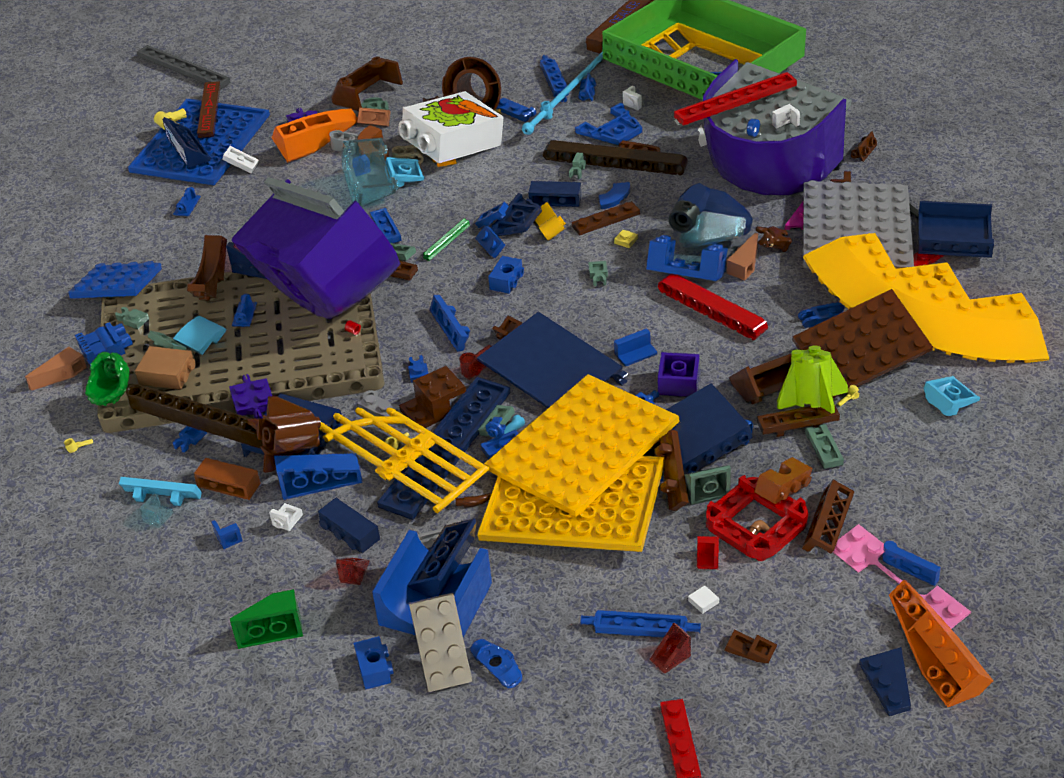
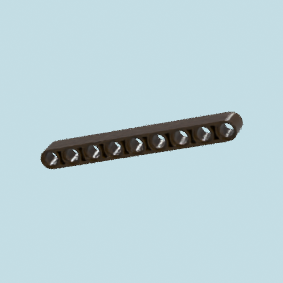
(617, 157)
(192, 414)

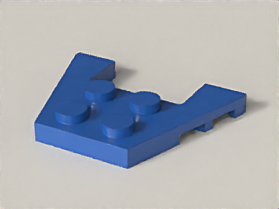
(620, 128)

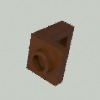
(506, 327)

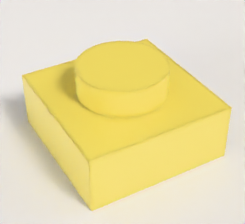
(626, 238)

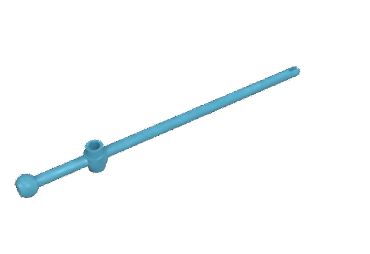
(547, 106)

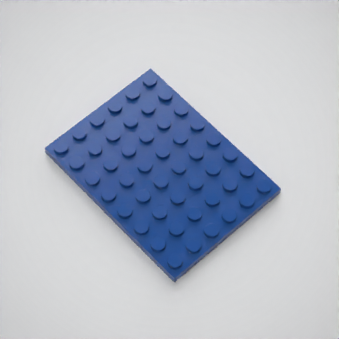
(233, 128)

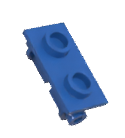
(587, 88)
(187, 202)
(244, 312)

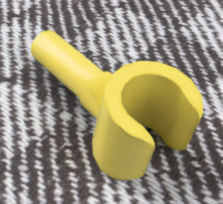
(852, 393)
(394, 442)
(71, 446)

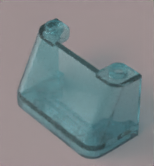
(367, 170)

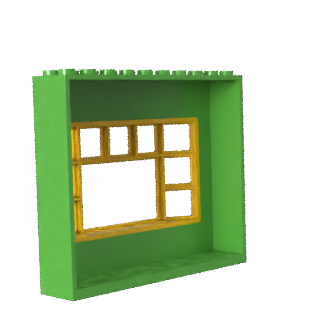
(708, 24)

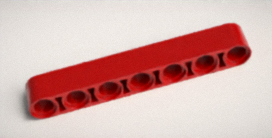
(714, 306)

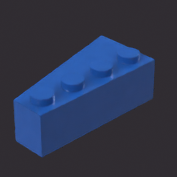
(316, 473)

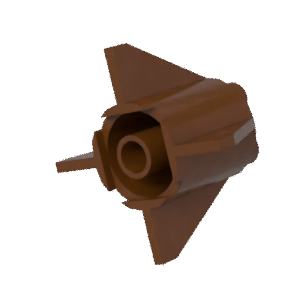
(285, 430)

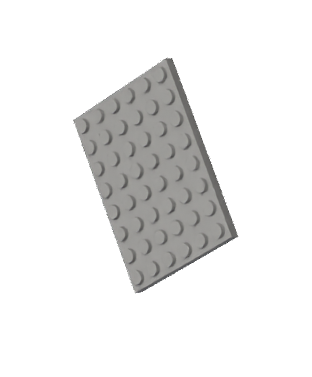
(857, 209)

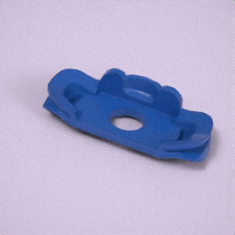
(507, 672)

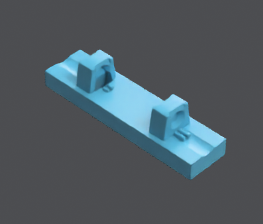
(177, 491)

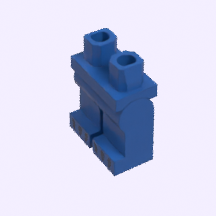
(104, 339)

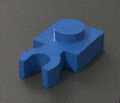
(417, 368)
(188, 436)

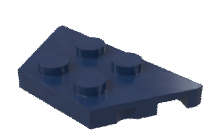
(518, 216)

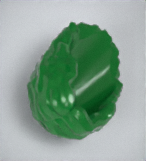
(107, 379)

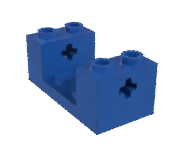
(662, 254)

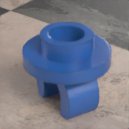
(494, 427)

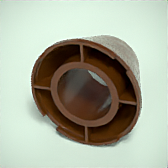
(459, 80)

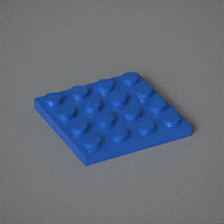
(115, 280)

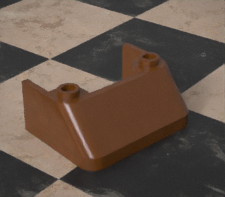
(348, 87)
(762, 379)

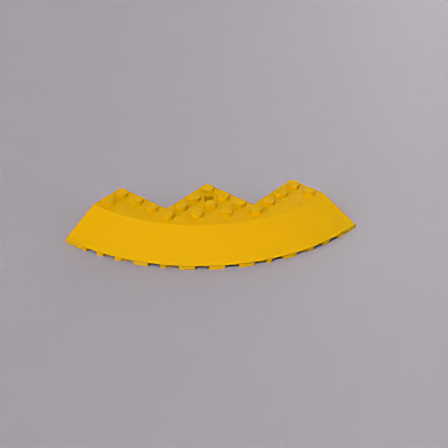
(984, 328)

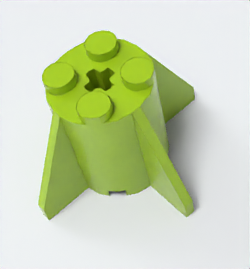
(812, 380)

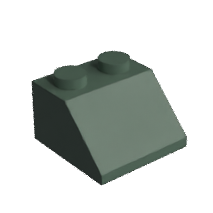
(708, 484)

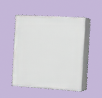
(703, 599)

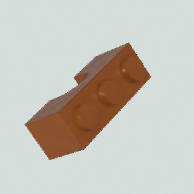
(778, 486)

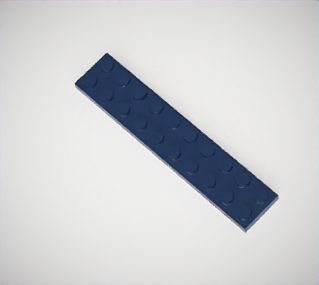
(457, 428)

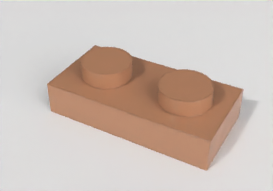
(373, 117)

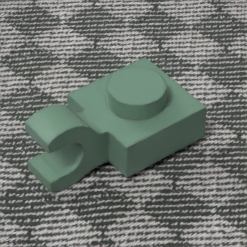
(578, 165)

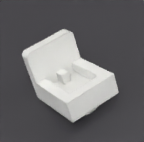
(632, 99)
(785, 115)
(285, 517)

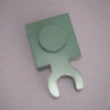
(598, 272)
(132, 319)

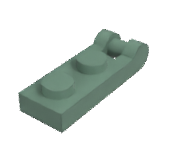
(824, 446)

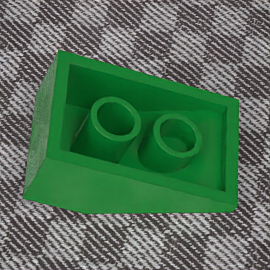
(268, 620)

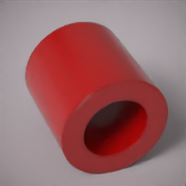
(352, 327)

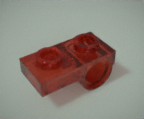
(470, 365)

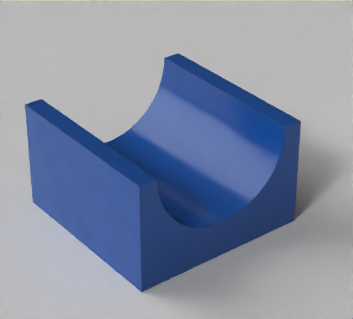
(393, 595)

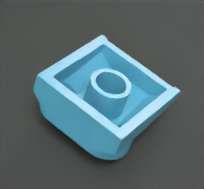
(404, 170)
(949, 395)

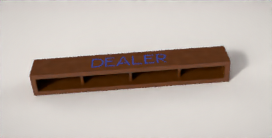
(595, 40)

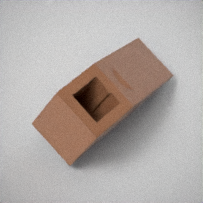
(743, 261)
(58, 368)

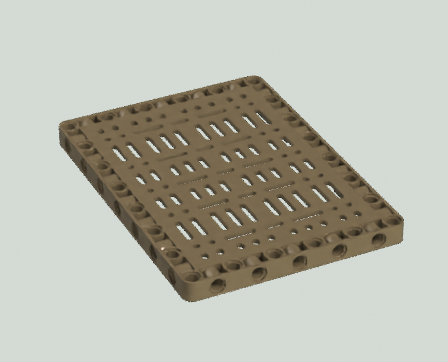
(310, 384)

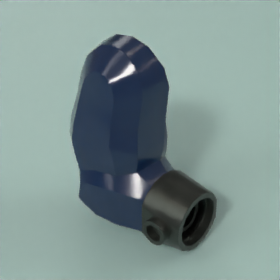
(700, 199)

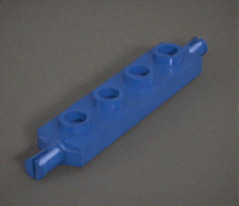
(553, 76)
(637, 623)

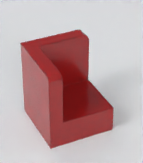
(707, 552)

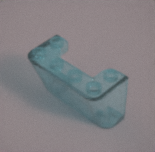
(712, 229)

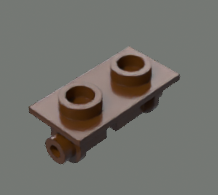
(865, 147)

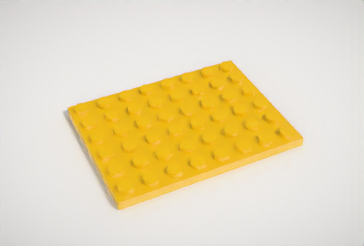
(581, 444)
(611, 522)

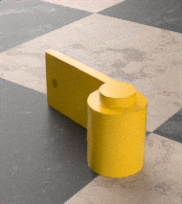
(549, 222)

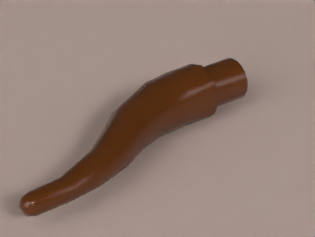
(471, 501)

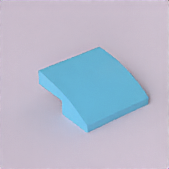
(199, 334)

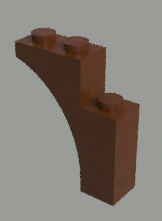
(210, 269)

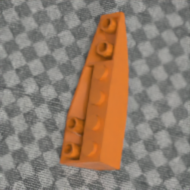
(311, 132)
(937, 649)

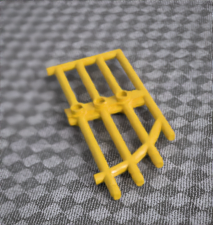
(407, 454)

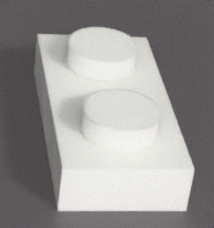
(240, 159)

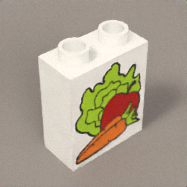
(451, 127)

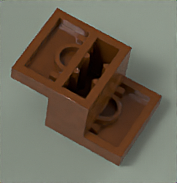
(432, 397)

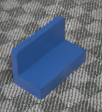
(634, 347)

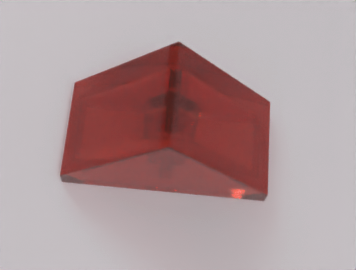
(351, 570)
(672, 649)

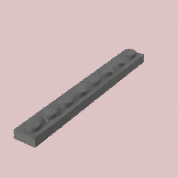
(182, 66)

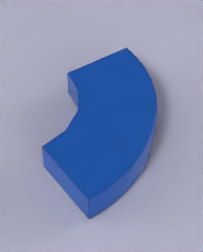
(615, 195)

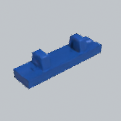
(445, 317)

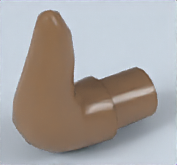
(757, 526)

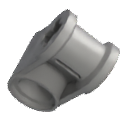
(337, 138)

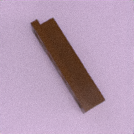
(825, 512)

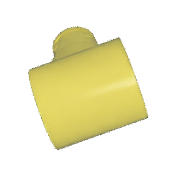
(174, 116)

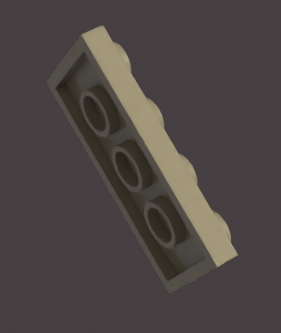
(440, 642)

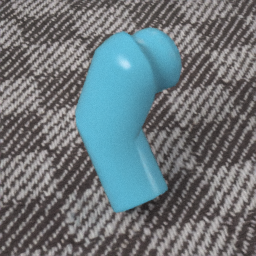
(517, 423)

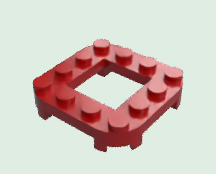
(759, 546)

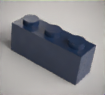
(555, 193)
(348, 525)

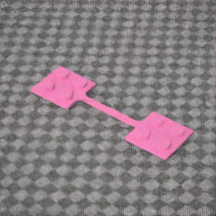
(863, 549)

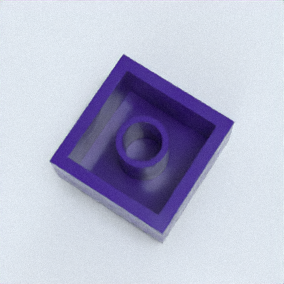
(678, 374)

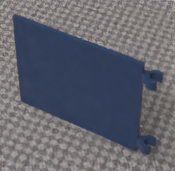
(548, 360)

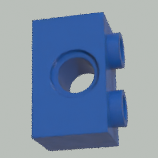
(506, 274)
(372, 662)

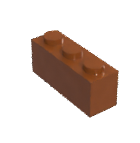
(227, 478)

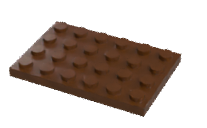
(868, 338)

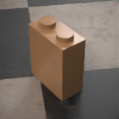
(165, 367)

